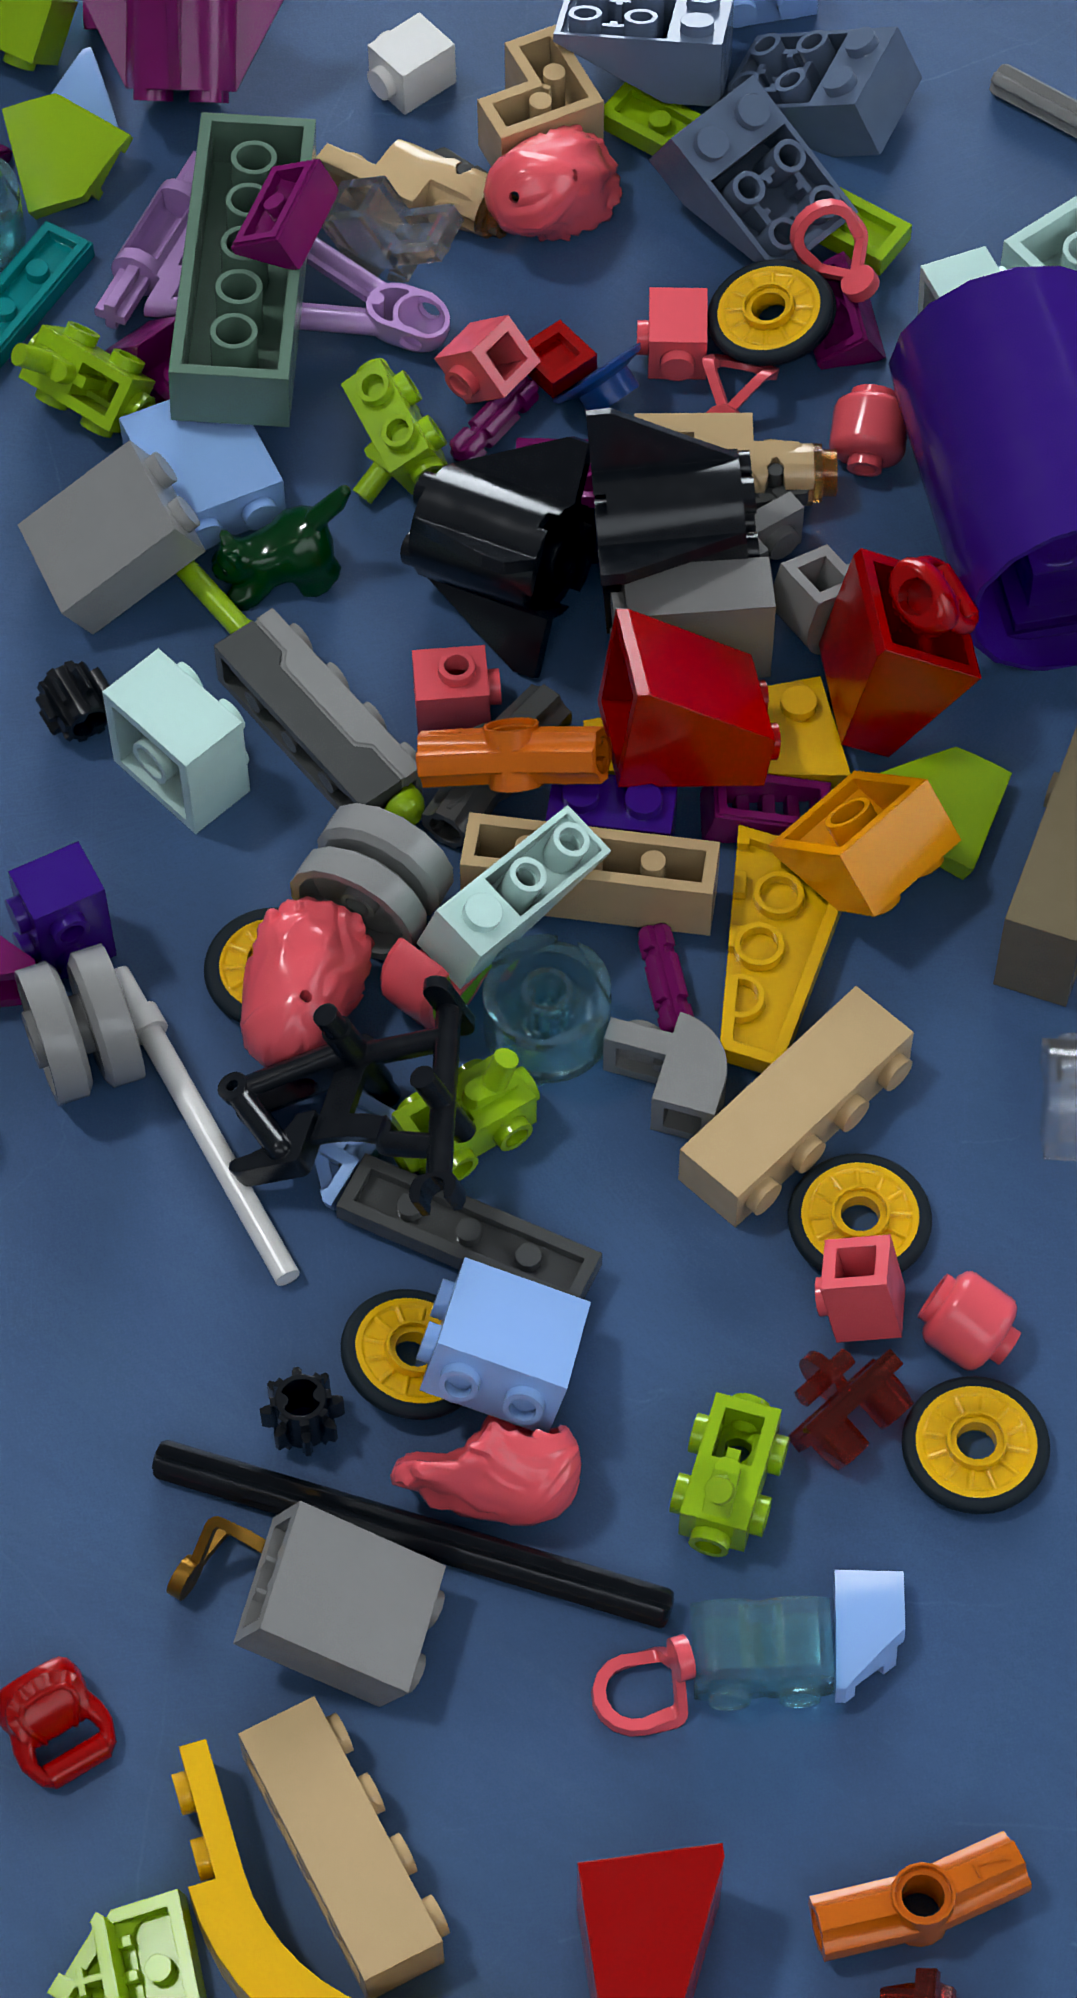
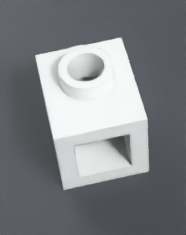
(411, 63)

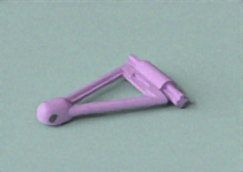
(153, 263)

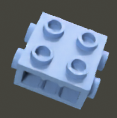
(502, 1345)

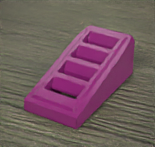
(722, 822)

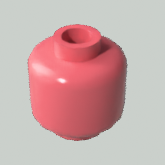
(868, 430)
(969, 1320)

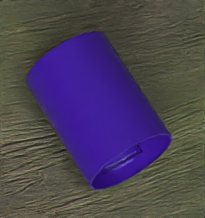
(995, 441)

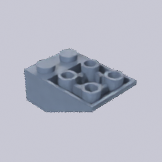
(660, 46)
(835, 85)
(749, 174)

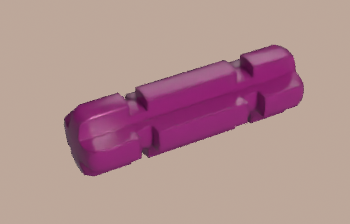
(493, 421)
(664, 974)

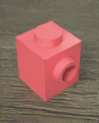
(675, 333)
(487, 360)
(454, 687)
(861, 1289)

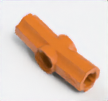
(513, 755)
(961, 1884)

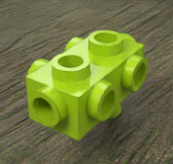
(83, 377)
(401, 440)
(495, 1098)
(722, 1495)

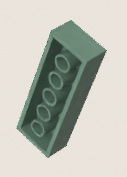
(233, 313)

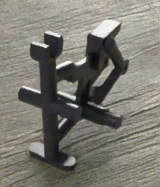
(344, 1069)

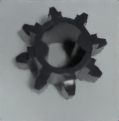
(73, 701)
(298, 1392)

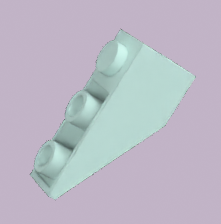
(511, 896)

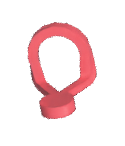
(860, 280)
(714, 361)
(676, 1656)

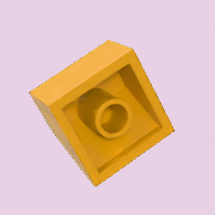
(868, 841)

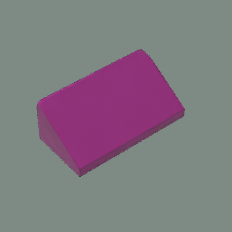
(287, 214)
(854, 333)

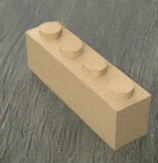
(636, 885)
(796, 1107)
(343, 1848)

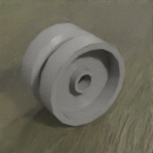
(379, 870)
(70, 1027)

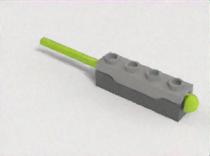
(309, 708)

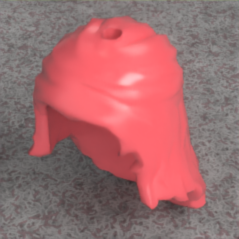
(562, 185)
(300, 954)
(499, 1474)

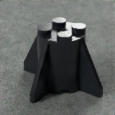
(665, 500)
(507, 542)

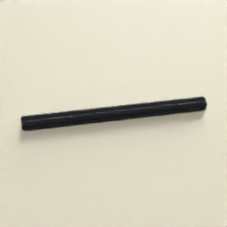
(422, 1534)

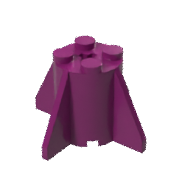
(183, 44)

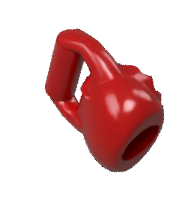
(931, 597)
(44, 1707)

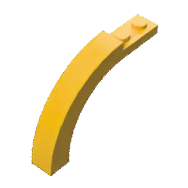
(228, 1916)

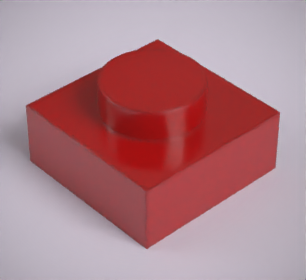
(563, 358)

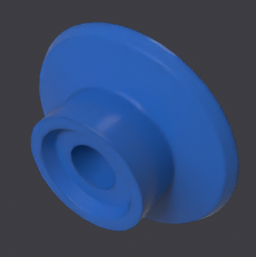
(605, 384)

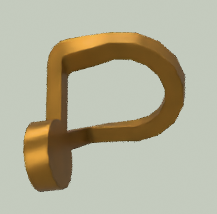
(211, 1537)

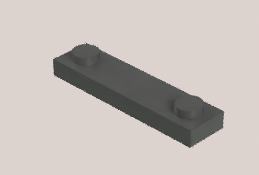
(381, 1204)

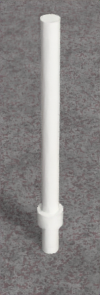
(150, 1031)

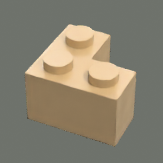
(540, 94)

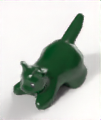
(289, 549)

